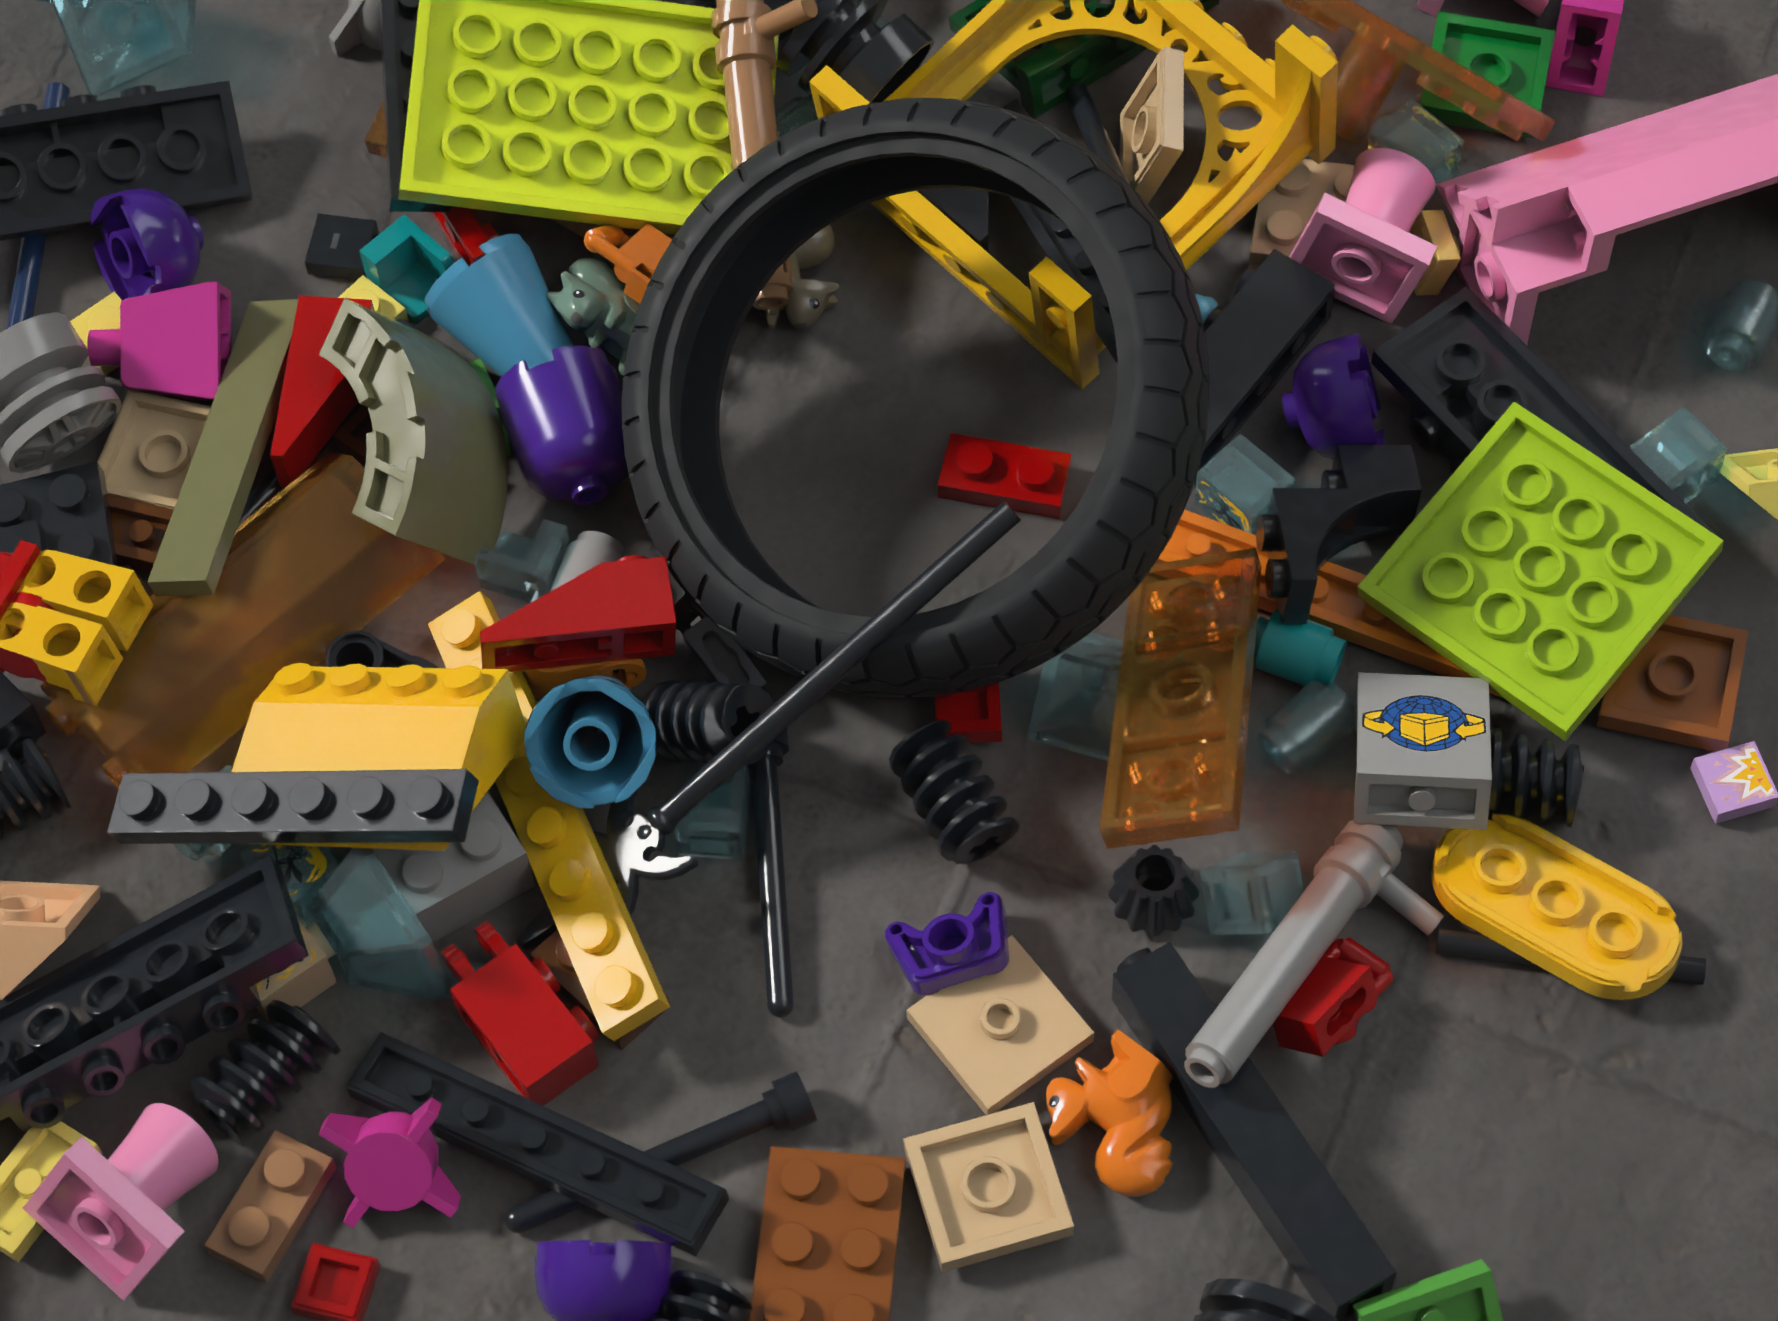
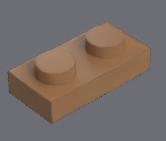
(270, 1206)

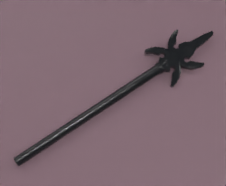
(630, 847)

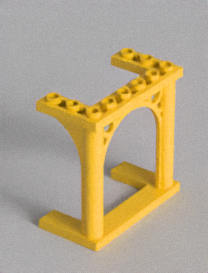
(1290, 94)

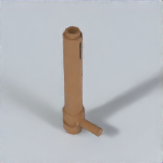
(746, 60)

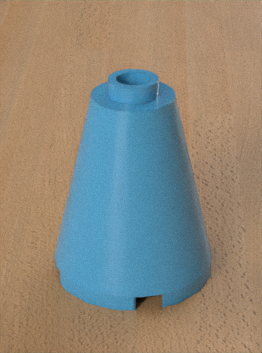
(499, 306)
(590, 741)

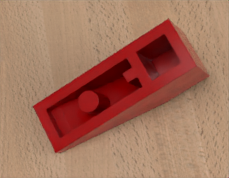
(313, 390)
(598, 617)

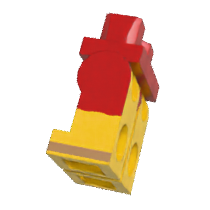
(67, 618)

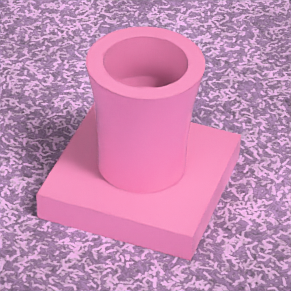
(1367, 239)
(116, 1207)

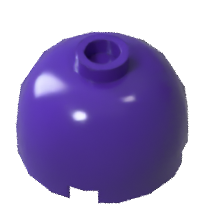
(146, 242)
(1334, 397)
(603, 1279)

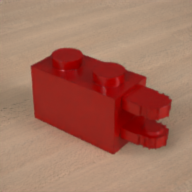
(521, 1019)

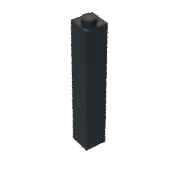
(1255, 1140)

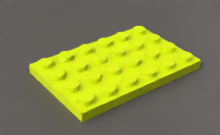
(567, 110)

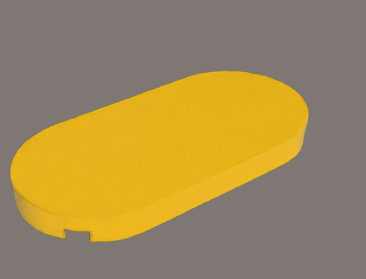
(1558, 907)

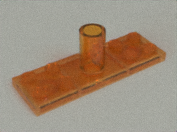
(1380, 54)
(1183, 701)

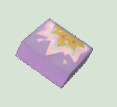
(1734, 782)

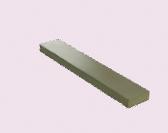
(226, 454)

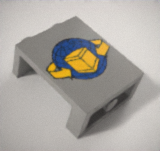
(1422, 751)

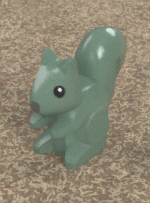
(597, 306)

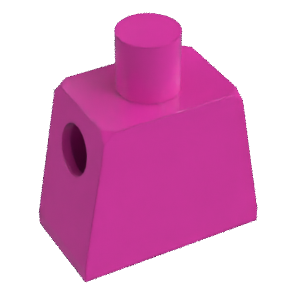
(1582, 67)
(170, 342)

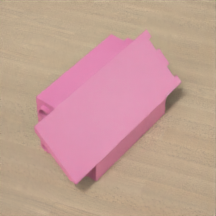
(1561, 207)

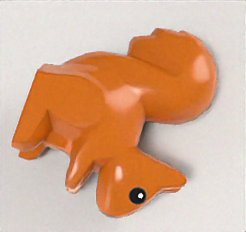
(1130, 1104)

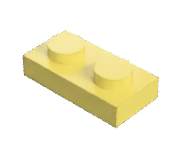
(20, 1178)

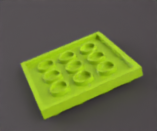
(1540, 570)

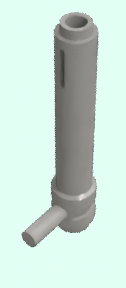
(1342, 883)

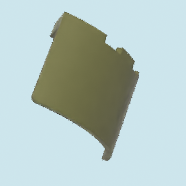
(436, 436)

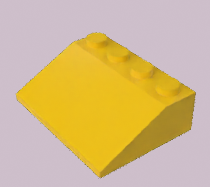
(384, 722)

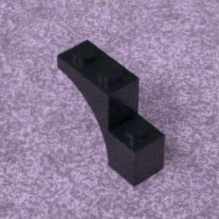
(1363, 497)

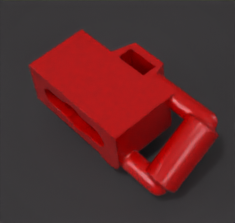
(1333, 998)

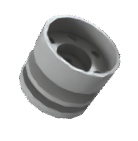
(46, 394)

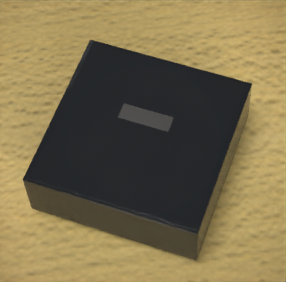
(337, 245)

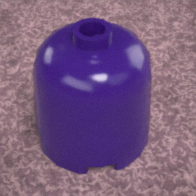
(566, 424)

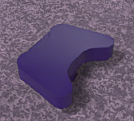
(952, 946)

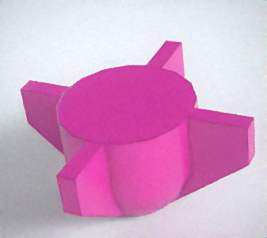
(391, 1161)

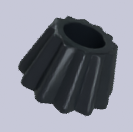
(1149, 908)

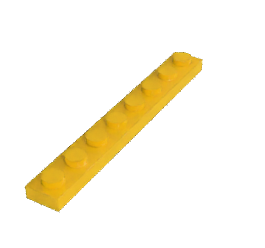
(564, 858)

